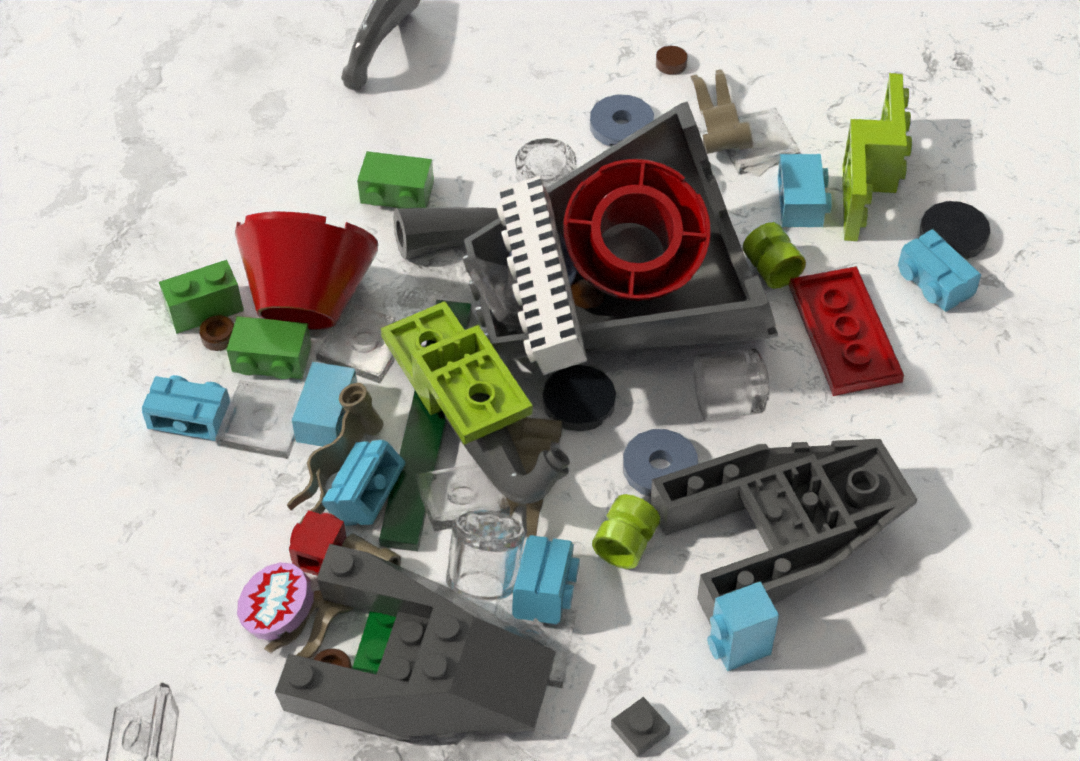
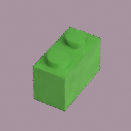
(395, 180)
(200, 295)
(269, 348)

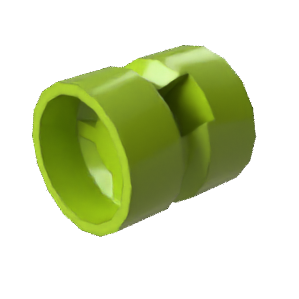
(773, 255)
(626, 533)

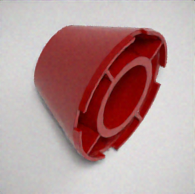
(643, 195)
(302, 265)

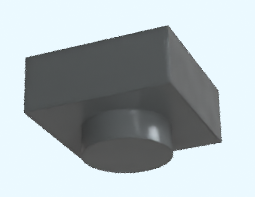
(640, 726)

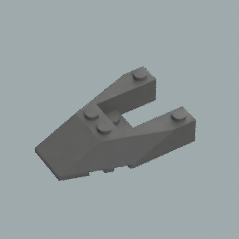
(804, 500)
(441, 671)

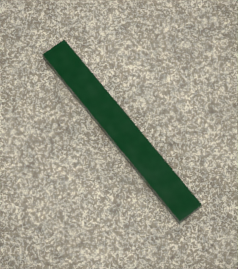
(421, 452)

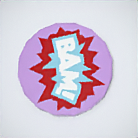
(275, 601)

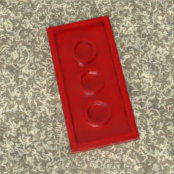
(845, 331)

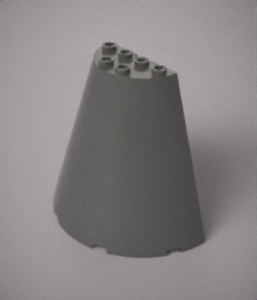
(713, 307)

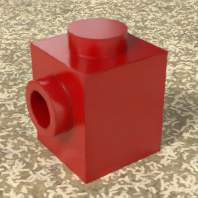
(312, 538)

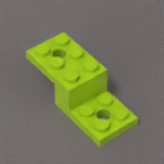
(875, 156)
(454, 370)

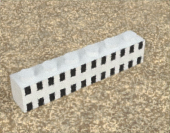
(541, 276)

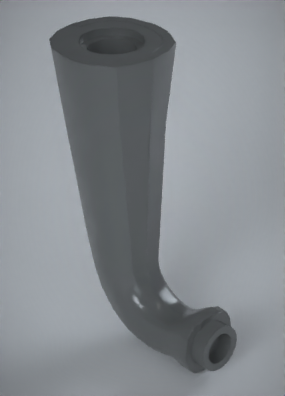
(376, 25)
(437, 228)
(503, 467)

